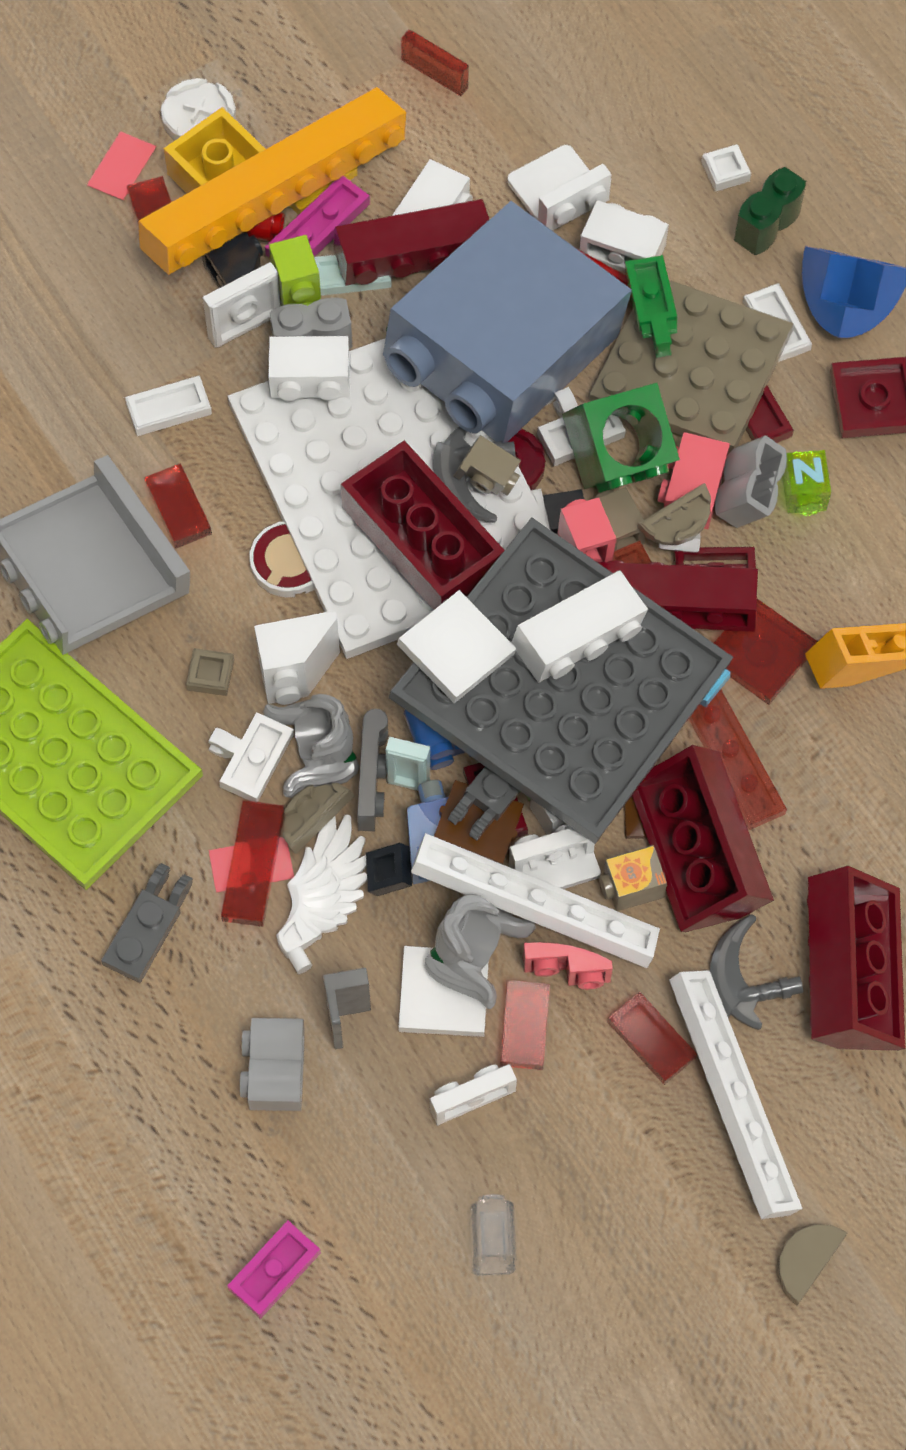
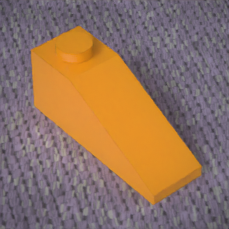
(858, 654)

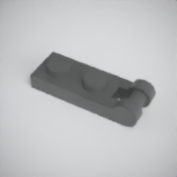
(371, 769)

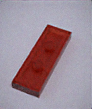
(253, 863)

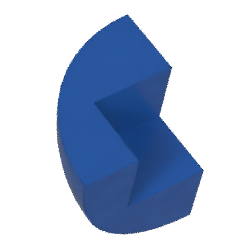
(849, 291)

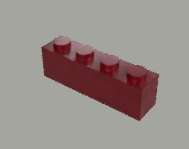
(405, 241)
(697, 593)

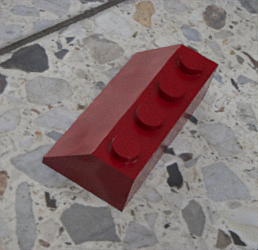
(701, 840)
(855, 961)

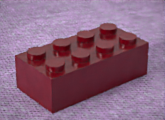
(419, 525)

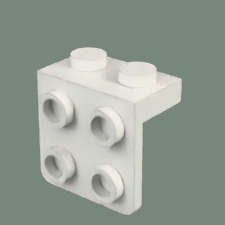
(560, 186)

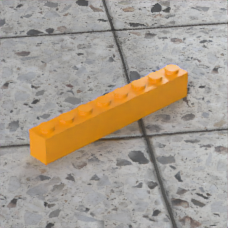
(271, 180)

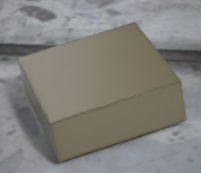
(210, 672)

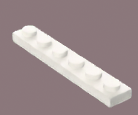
(536, 900)
(735, 1094)

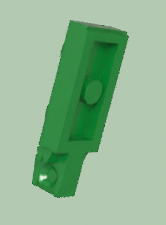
(653, 301)

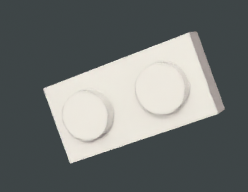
(456, 1099)

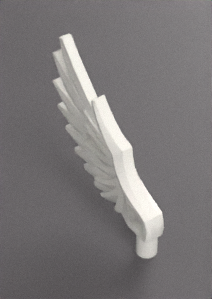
(323, 891)

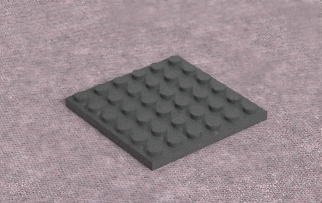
(600, 728)

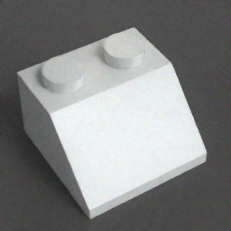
(296, 654)

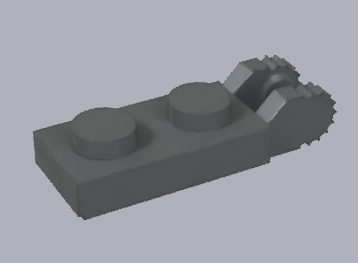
(489, 794)
(146, 926)

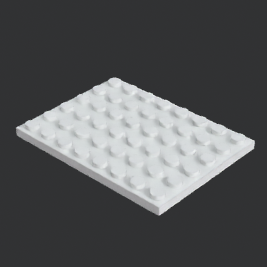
(315, 446)

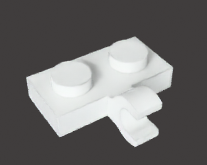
(555, 436)
(252, 756)

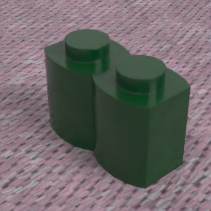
(770, 210)

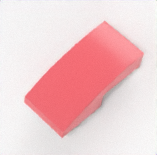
(582, 966)

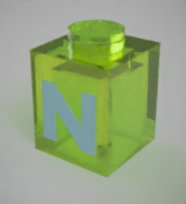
(806, 482)

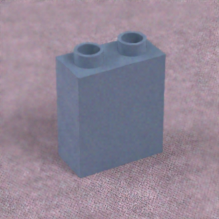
(504, 323)

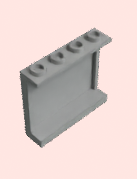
(89, 559)

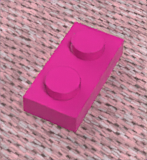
(274, 1269)

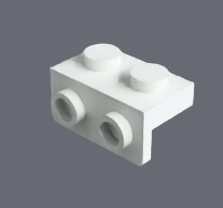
(556, 858)

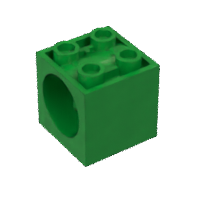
(647, 415)

